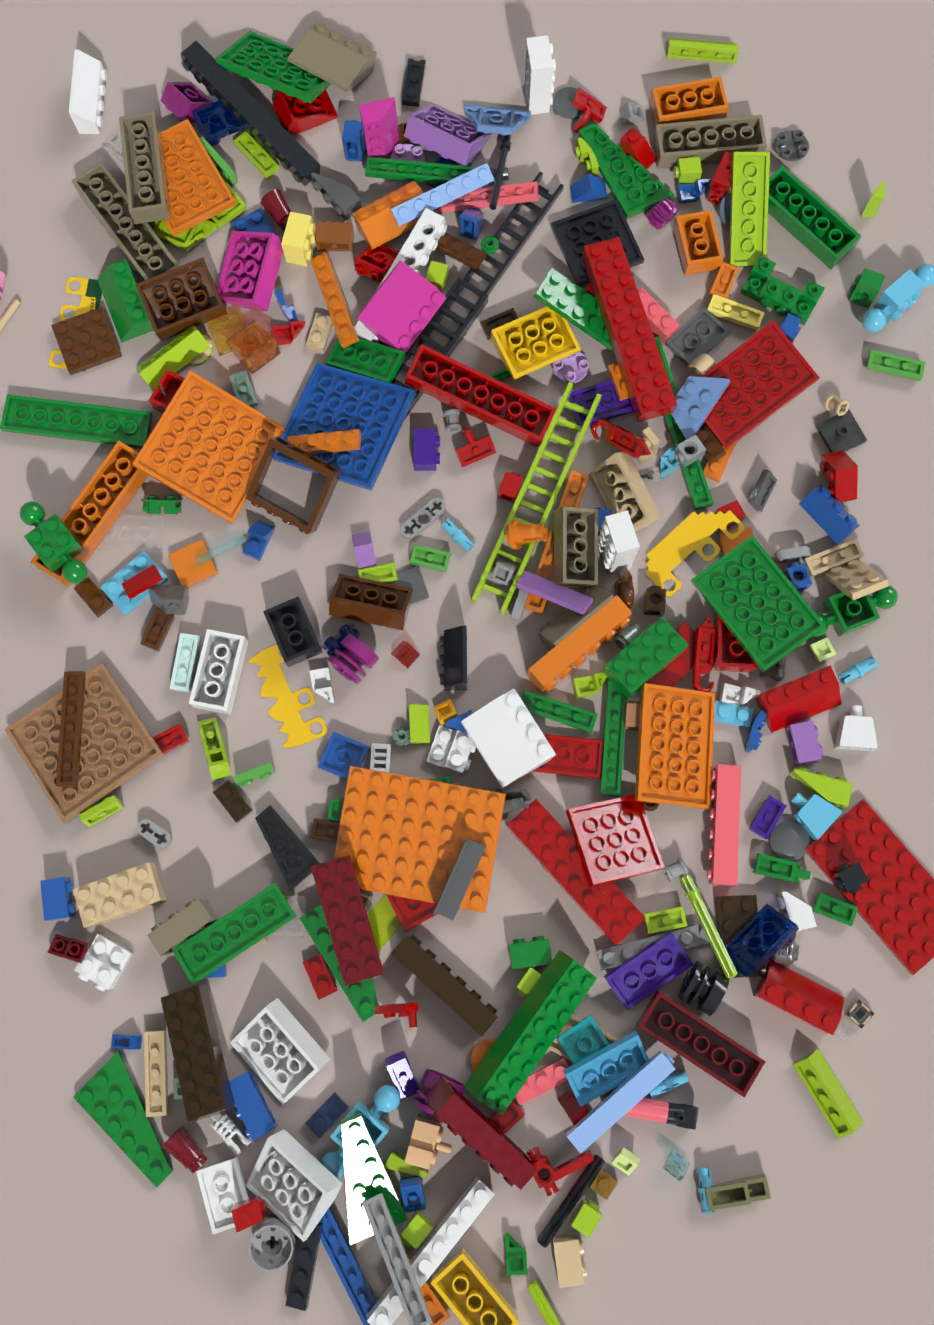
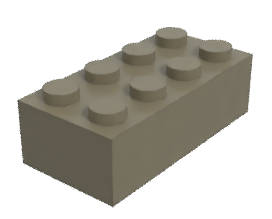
(576, 547)

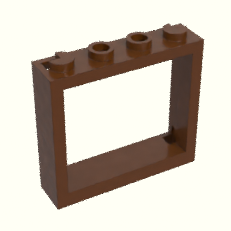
(305, 458)

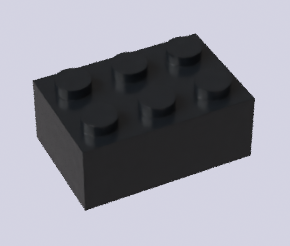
(293, 631)

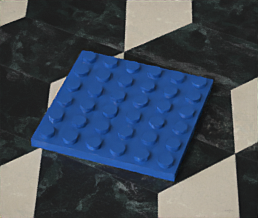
(344, 402)

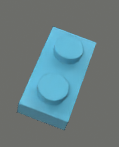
(733, 714)

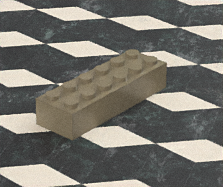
(708, 139)
(144, 167)

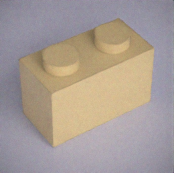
(568, 1261)

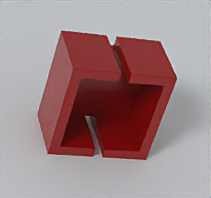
(170, 384)

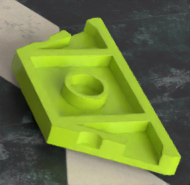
(186, 239)

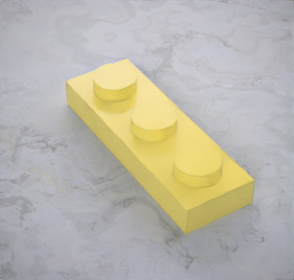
(735, 312)

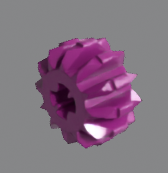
(662, 213)

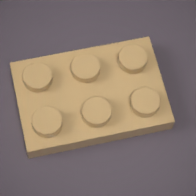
(856, 579)

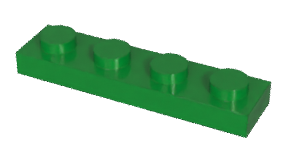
(559, 711)

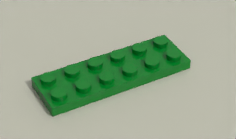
(573, 305)
(234, 933)

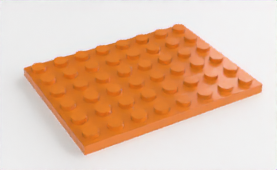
(411, 832)

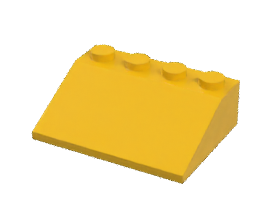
(534, 341)

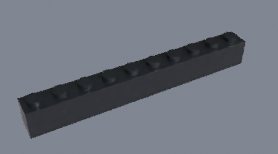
(250, 113)

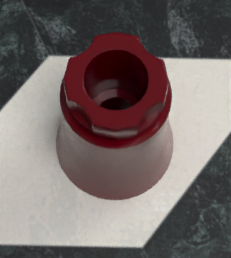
(277, 207)
(185, 1150)

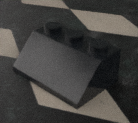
(454, 658)

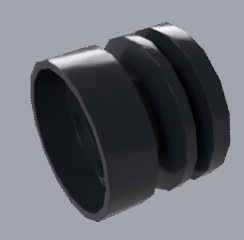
(705, 988)

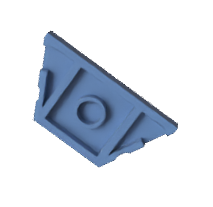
(495, 119)
(696, 402)

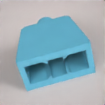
(814, 814)

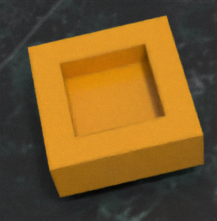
(445, 711)

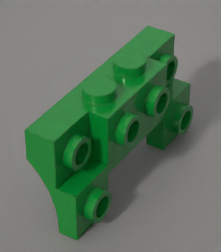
(779, 295)

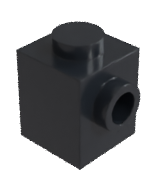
(850, 877)

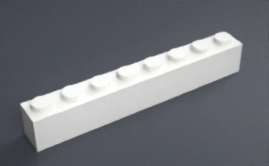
(435, 1248)

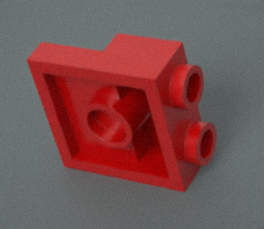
(721, 182)
(375, 262)

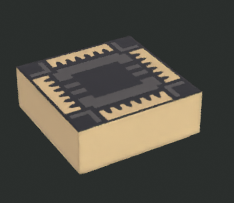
(859, 1013)

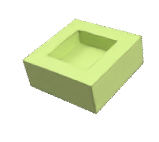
(822, 650)
(625, 1161)

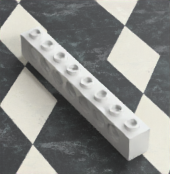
(428, 222)

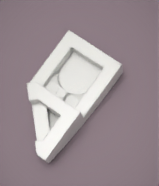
(322, 683)
(736, 695)

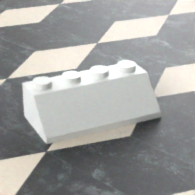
(87, 93)

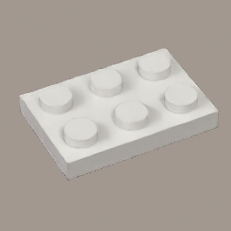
(222, 1188)

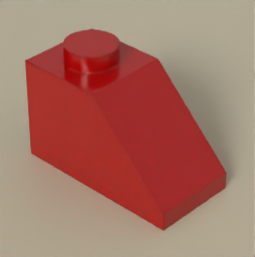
(638, 147)
(248, 1213)

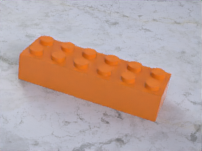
(579, 644)

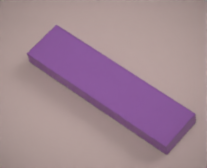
(554, 592)

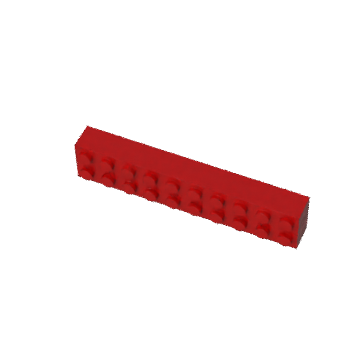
(628, 329)

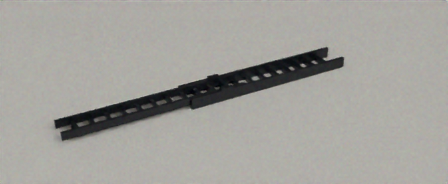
(453, 293)

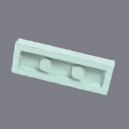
(185, 662)

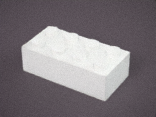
(539, 74)
(618, 542)
(218, 672)

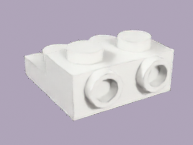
(451, 750)
(103, 963)

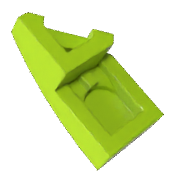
(588, 685)

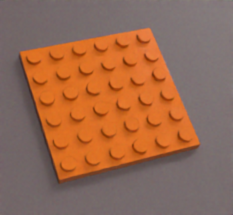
(208, 446)

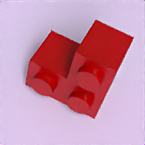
(841, 475)

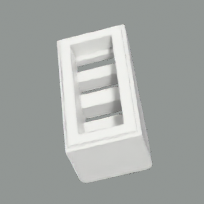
(374, 746)

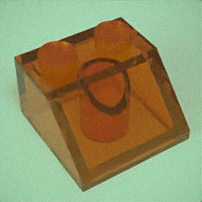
(253, 346)

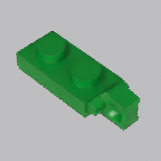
(779, 868)

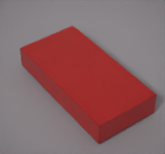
(142, 581)

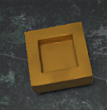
(603, 1184)

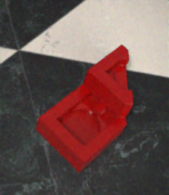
(287, 333)

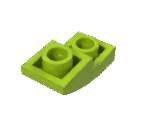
(586, 156)

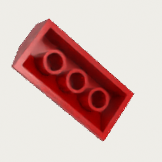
(800, 699)
(800, 997)

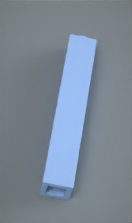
(620, 1101)

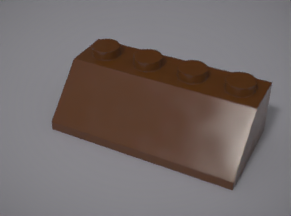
(370, 601)

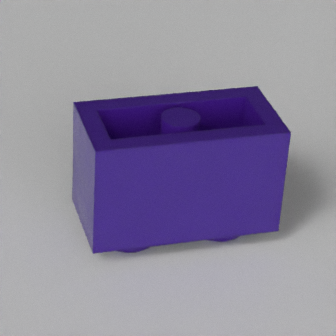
(425, 450)

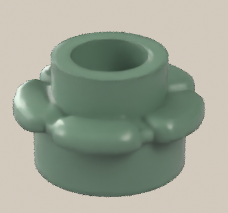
(399, 741)

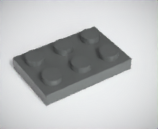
(697, 336)

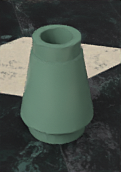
(628, 635)

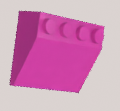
(250, 269)
(401, 307)

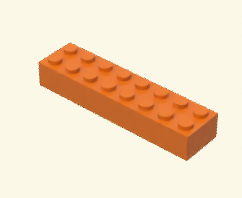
(100, 504)

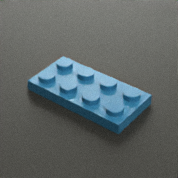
(606, 1068)

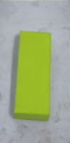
(256, 154)

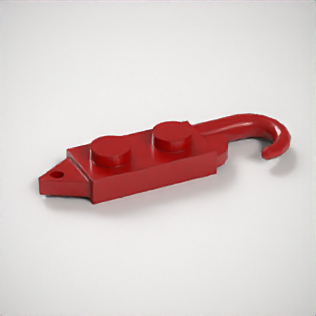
(621, 439)
(704, 653)

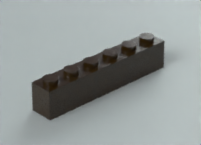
(444, 984)

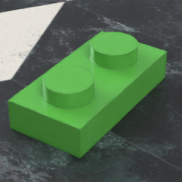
(430, 558)
(247, 778)

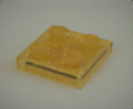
(225, 327)

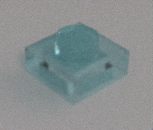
(676, 1165)

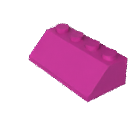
(379, 127)

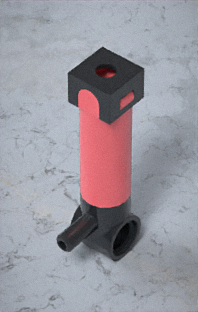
(664, 1112)

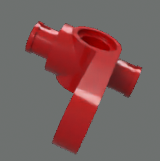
(542, 1161)

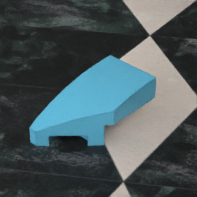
(668, 462)

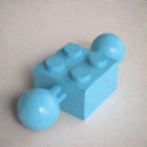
(898, 297)
(386, 1100)

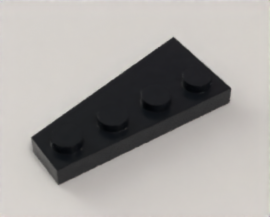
(288, 850)

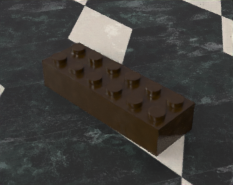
(197, 1053)

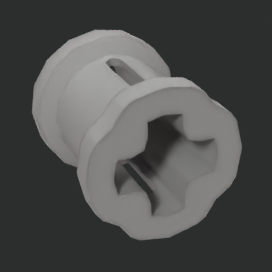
(452, 420)
(675, 870)

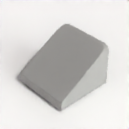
(631, 113)
(503, 572)

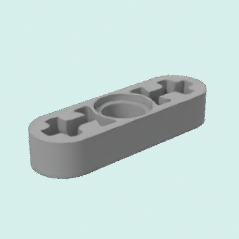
(423, 511)

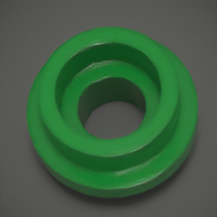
(489, 249)

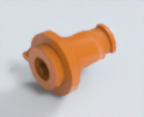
(520, 533)

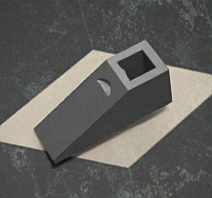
(339, 195)

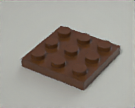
(86, 340)

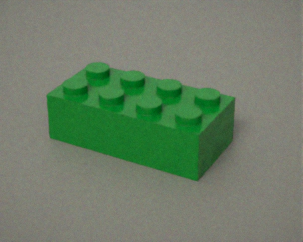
(645, 657)

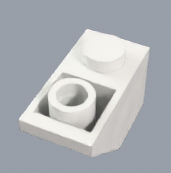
(796, 910)

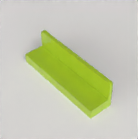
(702, 50)
(173, 356)
(828, 1094)

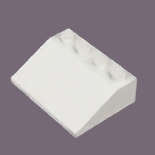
(508, 738)
(280, 1050)
(293, 1183)

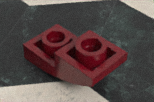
(68, 948)

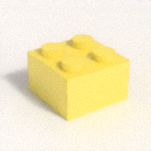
(299, 239)

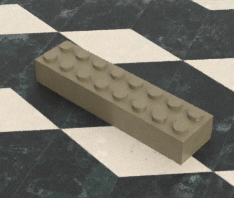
(111, 209)

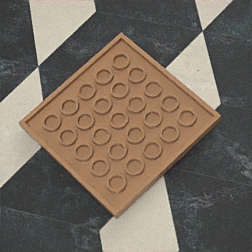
(112, 744)

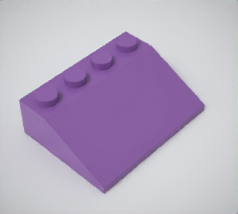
(445, 134)

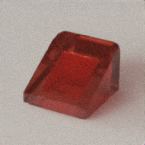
(405, 654)

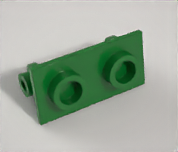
(169, 504)

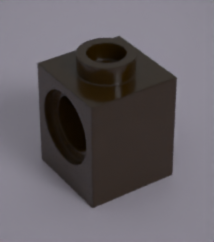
(651, 608)

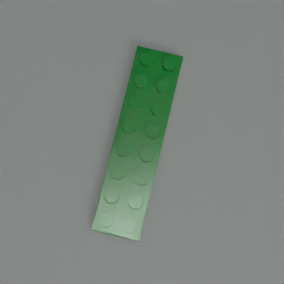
(76, 421)

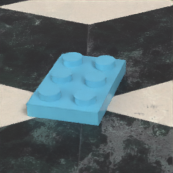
(115, 590)

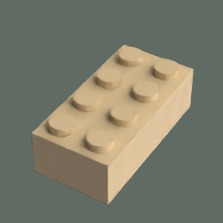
(119, 895)

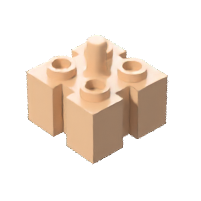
(425, 1142)

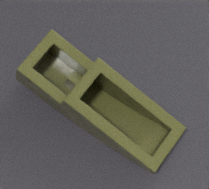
(738, 1192)

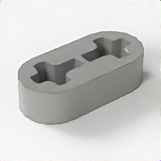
(792, 554)
(519, 605)
(152, 836)

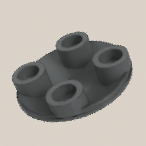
(562, 104)
(791, 145)
(789, 840)

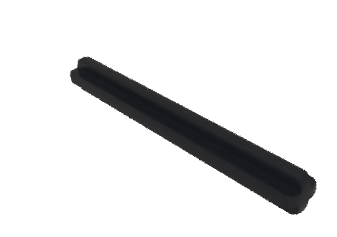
(570, 1201)

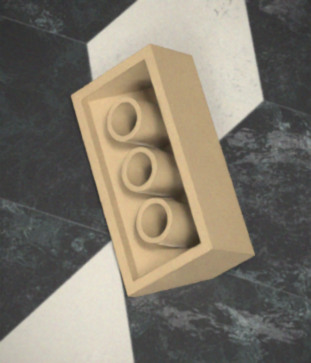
(625, 490)

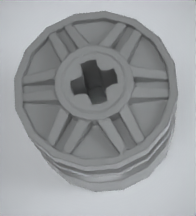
(270, 1255)

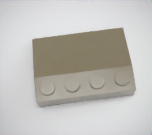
(333, 56)

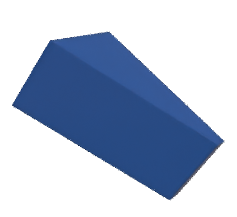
(126, 1041)

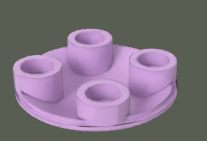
(408, 152)
(571, 368)

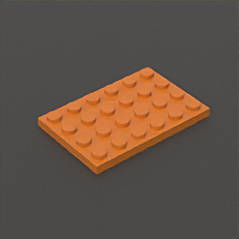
(192, 179)
(675, 746)

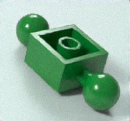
(53, 542)
(851, 615)

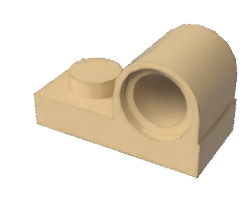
(701, 365)
(651, 442)

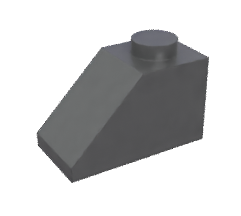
(170, 598)

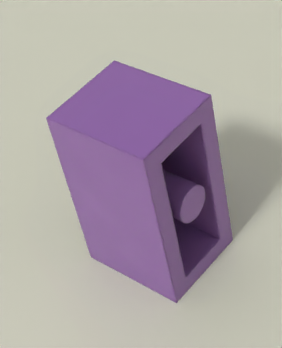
(804, 743)

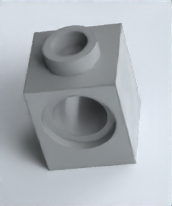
(692, 444)

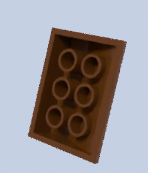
(181, 299)

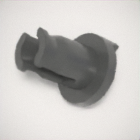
(514, 801)

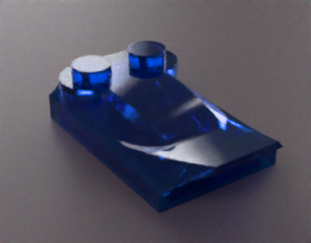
(215, 122)
(760, 940)

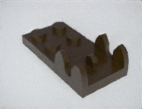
(732, 916)

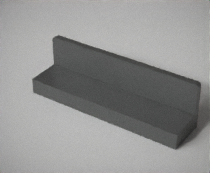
(460, 879)

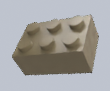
(182, 926)

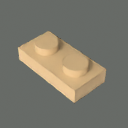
(319, 332)

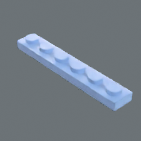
(442, 194)

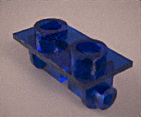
(333, 643)

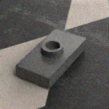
(762, 490)

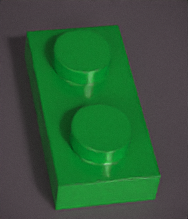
(834, 909)

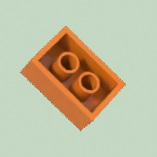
(698, 242)

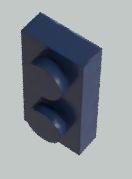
(327, 1115)

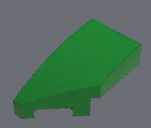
(515, 1257)

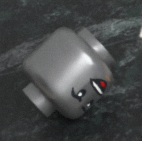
(787, 953)

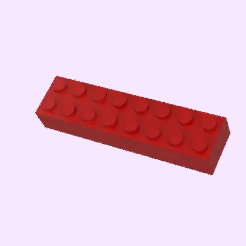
(479, 395)
(561, 859)

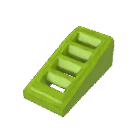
(396, 1163)

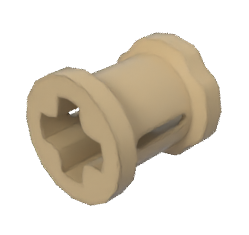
(836, 404)

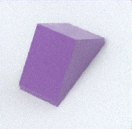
(364, 550)

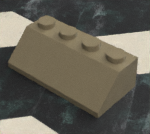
(570, 620)

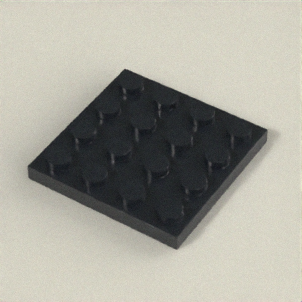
(590, 227)

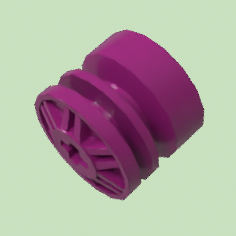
(353, 658)
(429, 1078)

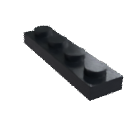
(303, 1270)

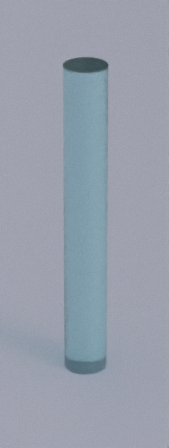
(221, 549)

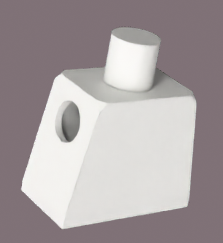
(856, 731)

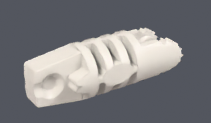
(227, 1130)

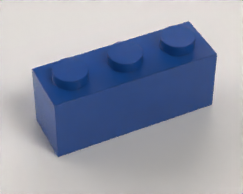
(829, 514)
(251, 1106)

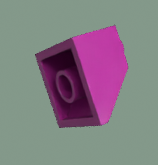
(183, 98)

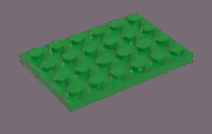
(267, 64)
(757, 603)

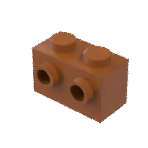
(334, 236)

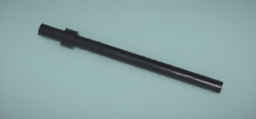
(505, 148)

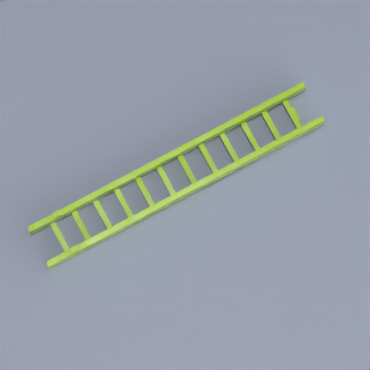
(527, 485)

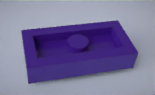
(767, 817)

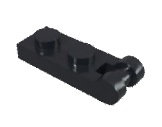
(413, 82)

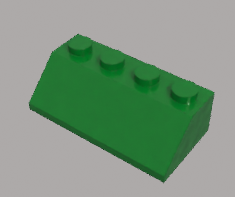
(124, 301)

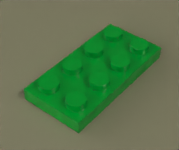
(367, 359)

